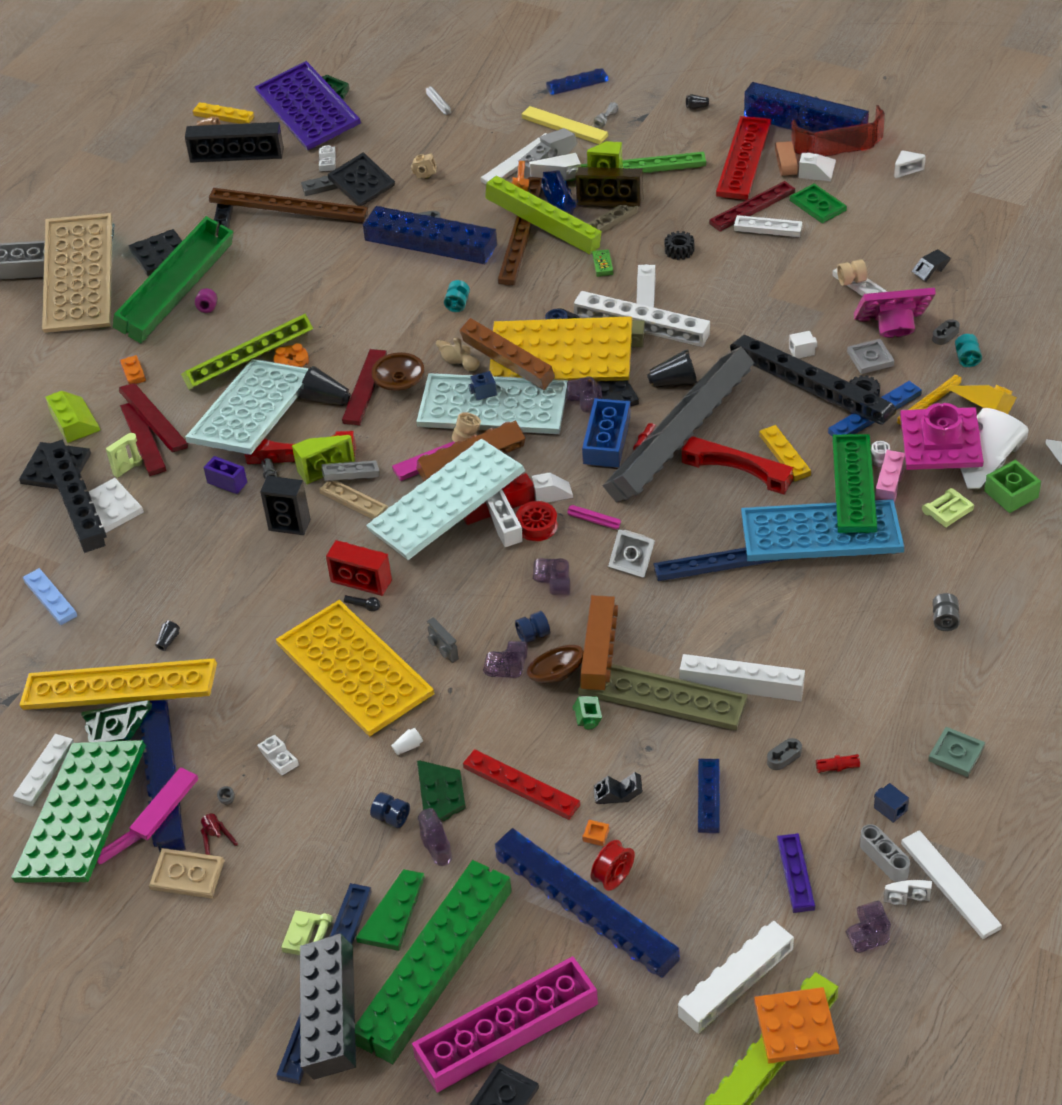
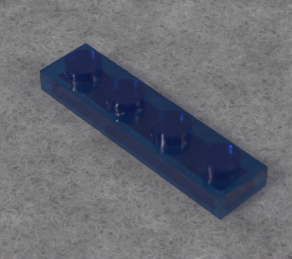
(577, 81)
(708, 796)

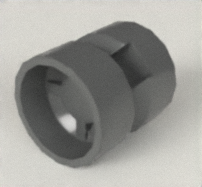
(946, 612)

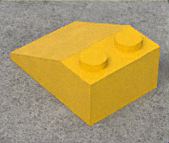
(987, 396)

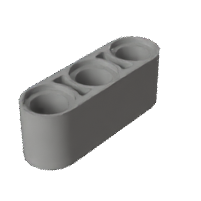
(884, 853)

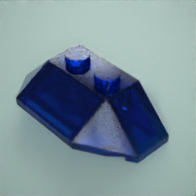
(557, 191)

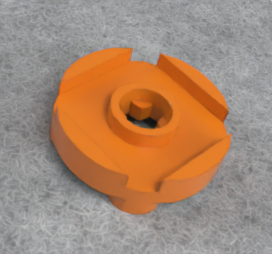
(295, 351)

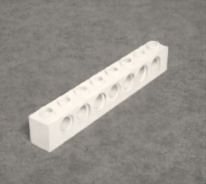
(657, 321)

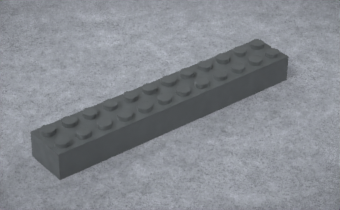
(678, 425)

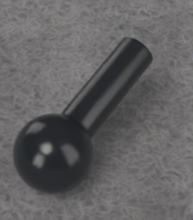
(371, 604)

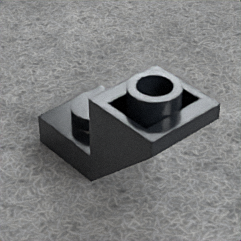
(930, 263)
(613, 791)

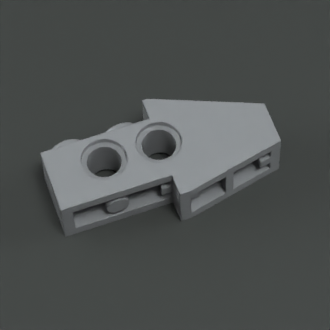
(551, 145)

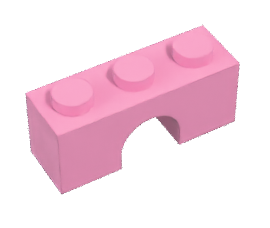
(890, 475)

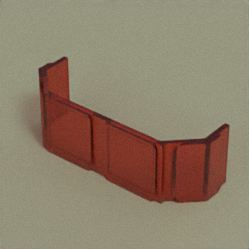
(839, 140)

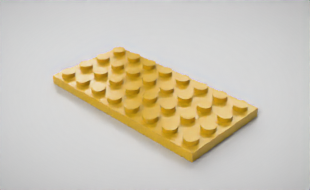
(572, 346)
(355, 667)

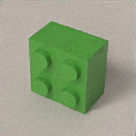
(1012, 486)

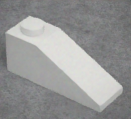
(566, 164)
(646, 285)
(504, 519)

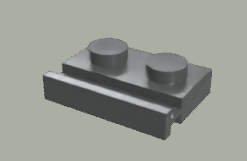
(442, 640)

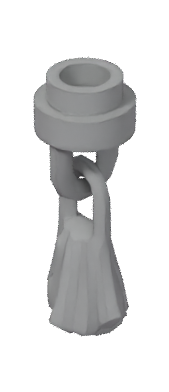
(600, 120)

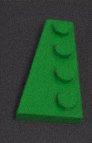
(391, 917)

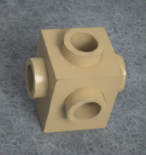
(424, 166)

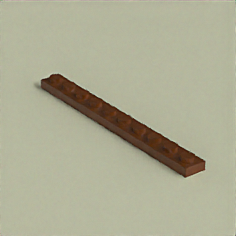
(288, 204)
(518, 241)

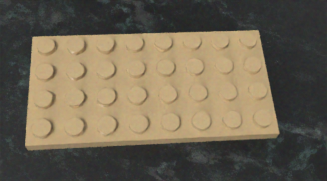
(77, 273)

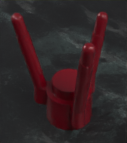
(212, 826)

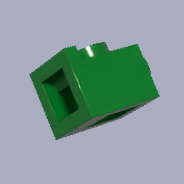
(587, 711)

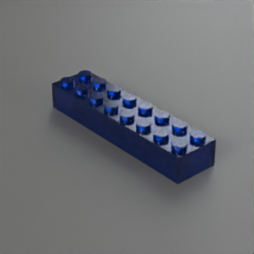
(807, 111)
(430, 235)

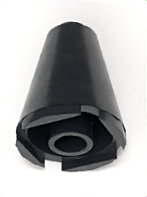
(673, 371)
(323, 388)

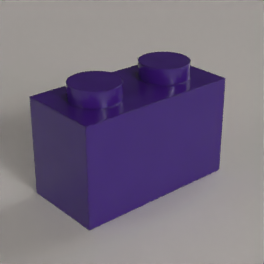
(225, 475)

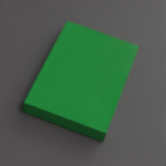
(818, 203)

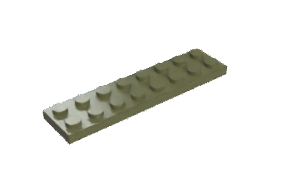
(672, 697)

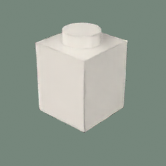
(802, 344)

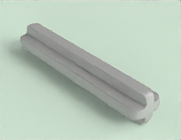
(438, 100)

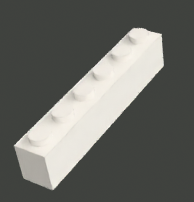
(744, 677)
(735, 976)

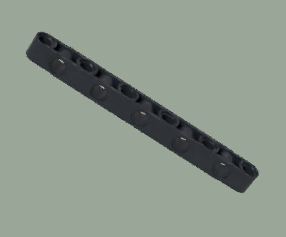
(816, 380)

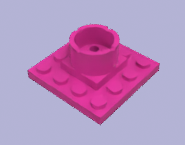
(894, 310)
(941, 437)

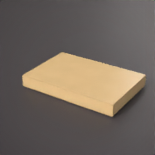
(186, 873)

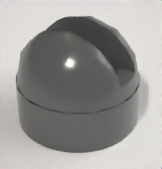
(227, 792)

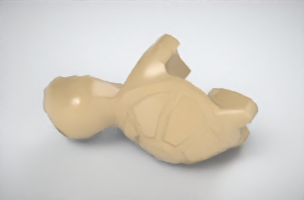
(458, 354)

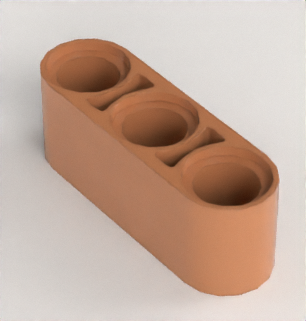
(786, 158)

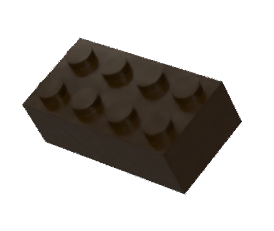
(609, 186)

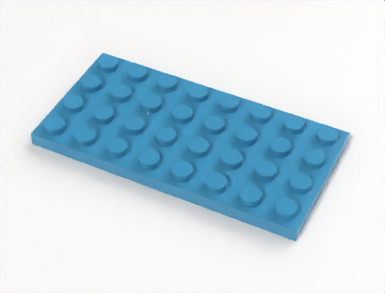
(813, 532)

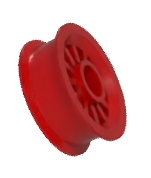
(537, 520)
(612, 865)

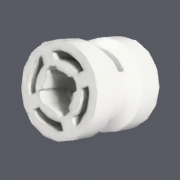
(878, 452)

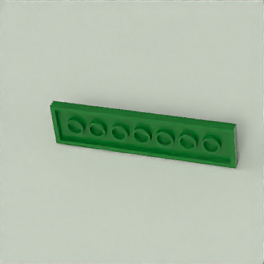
(854, 483)

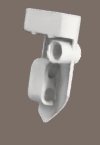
(998, 437)

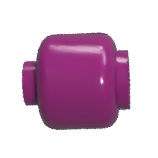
(206, 300)

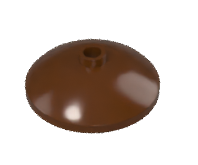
(398, 371)
(556, 664)

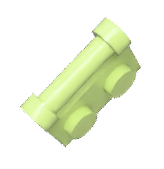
(119, 457)
(951, 511)
(302, 928)

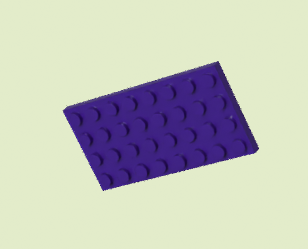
(307, 105)

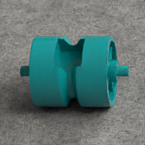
(456, 296)
(968, 350)

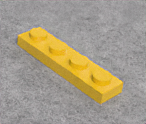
(223, 113)
(784, 452)

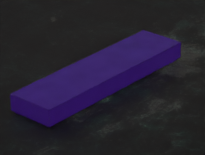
(796, 873)

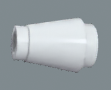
(408, 741)

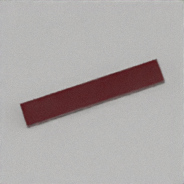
(752, 205)
(363, 390)
(153, 417)
(145, 442)

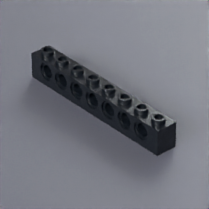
(74, 496)

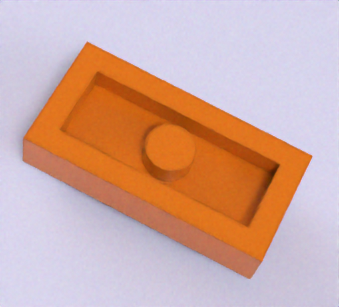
(132, 370)

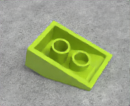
(314, 452)

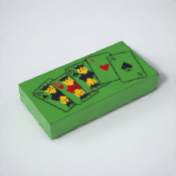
(602, 263)

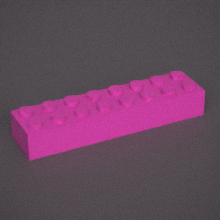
(504, 1024)

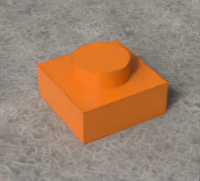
(596, 832)

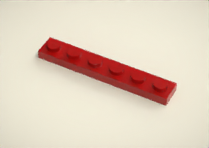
(521, 784)

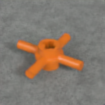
(520, 181)

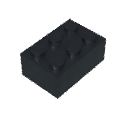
(285, 505)

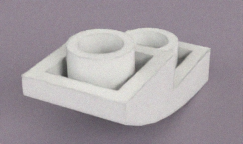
(327, 158)
(278, 755)
(898, 892)

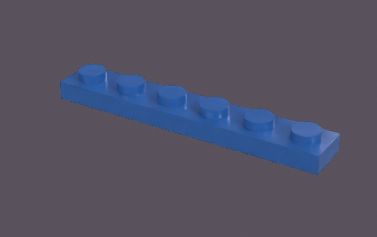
(856, 423)

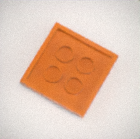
(796, 1025)

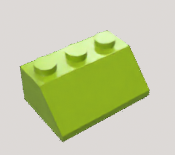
(605, 155)
(71, 415)

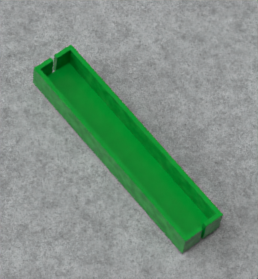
(172, 280)
(431, 962)

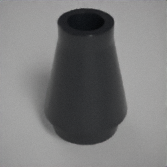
(695, 101)
(168, 632)

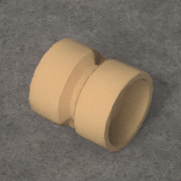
(852, 272)
(466, 426)

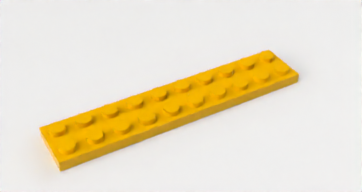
(119, 684)

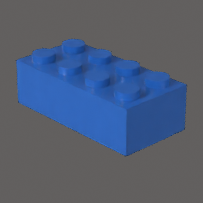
(606, 432)

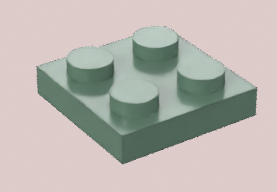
(956, 751)

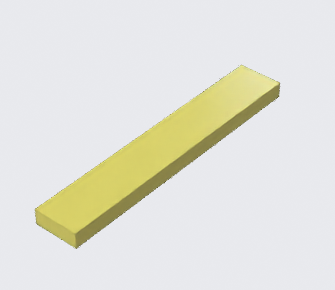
(557, 122)

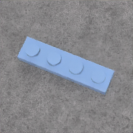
(50, 596)

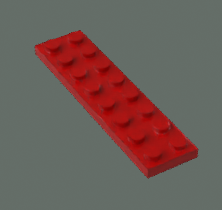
(743, 158)

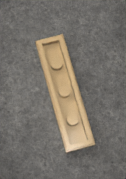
(353, 499)

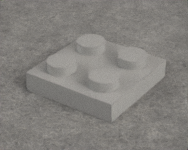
(870, 356)

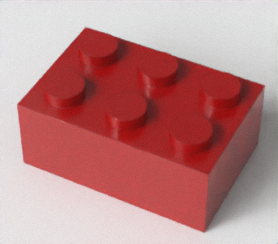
(359, 567)

